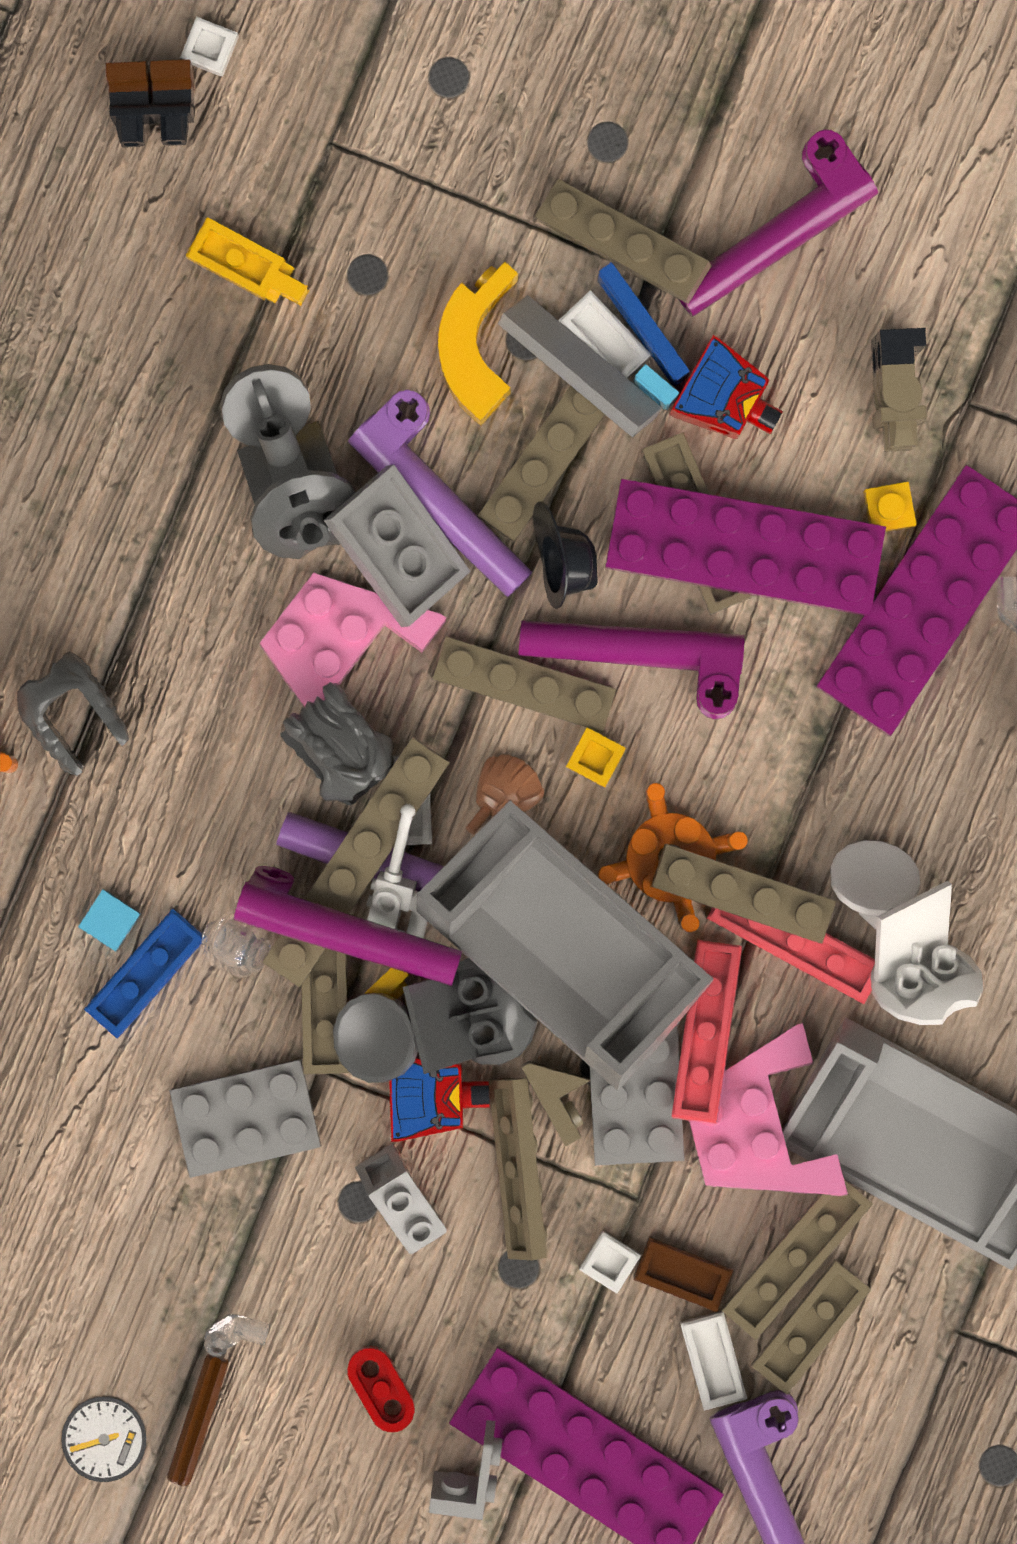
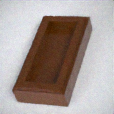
(683, 1274)

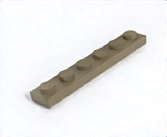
(362, 852)

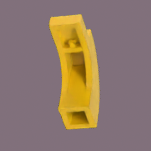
(463, 369)

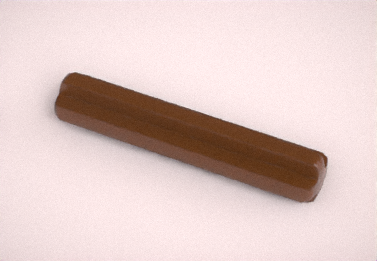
(197, 1420)

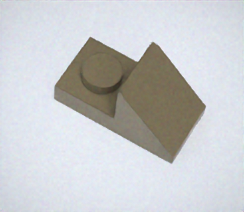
(550, 1086)

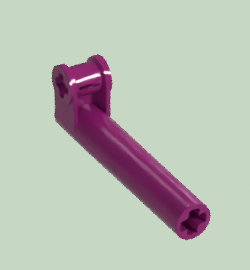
(840, 190)
(712, 654)
(268, 906)

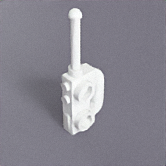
(392, 891)

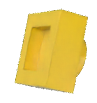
(890, 506)
(595, 757)
(390, 983)

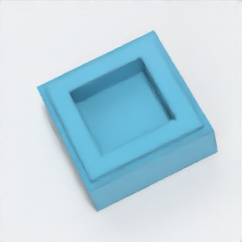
(655, 387)
(109, 920)

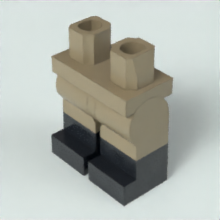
(896, 387)

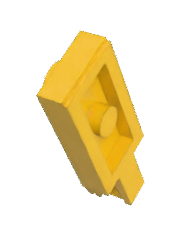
(245, 263)

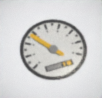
(103, 1439)

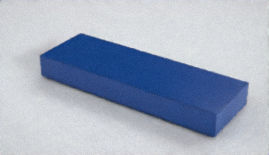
(642, 324)
(145, 973)

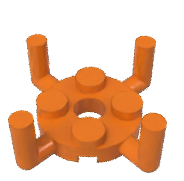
(650, 839)

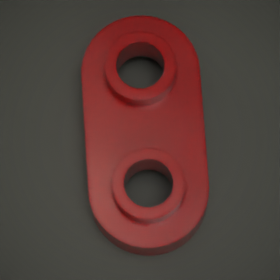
(381, 1387)

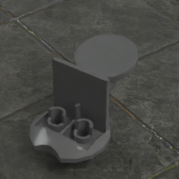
(285, 460)
(443, 1022)

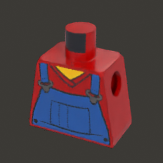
(725, 394)
(432, 1101)

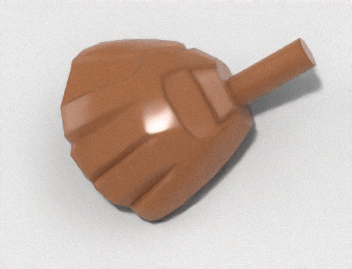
(502, 781)

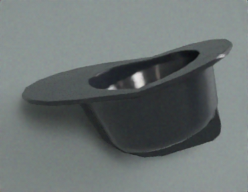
(566, 557)

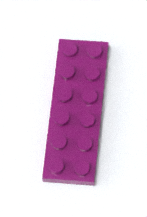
(745, 547)
(925, 602)
(585, 1455)

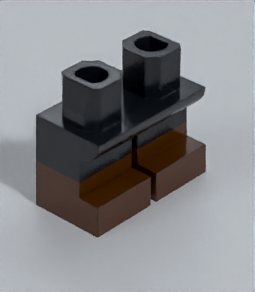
(131, 100)

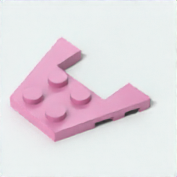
(330, 630)
(748, 1140)

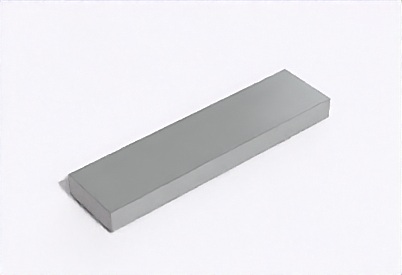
(579, 366)

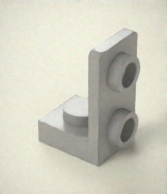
(400, 1199)
(463, 1494)

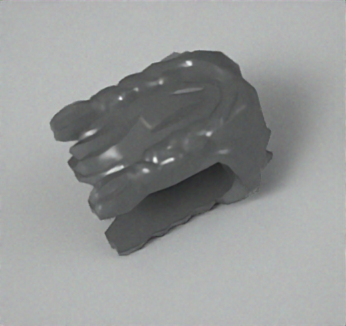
(37, 695)
(339, 746)

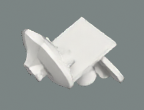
(914, 967)

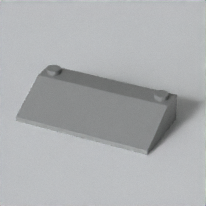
(563, 944)
(913, 1139)

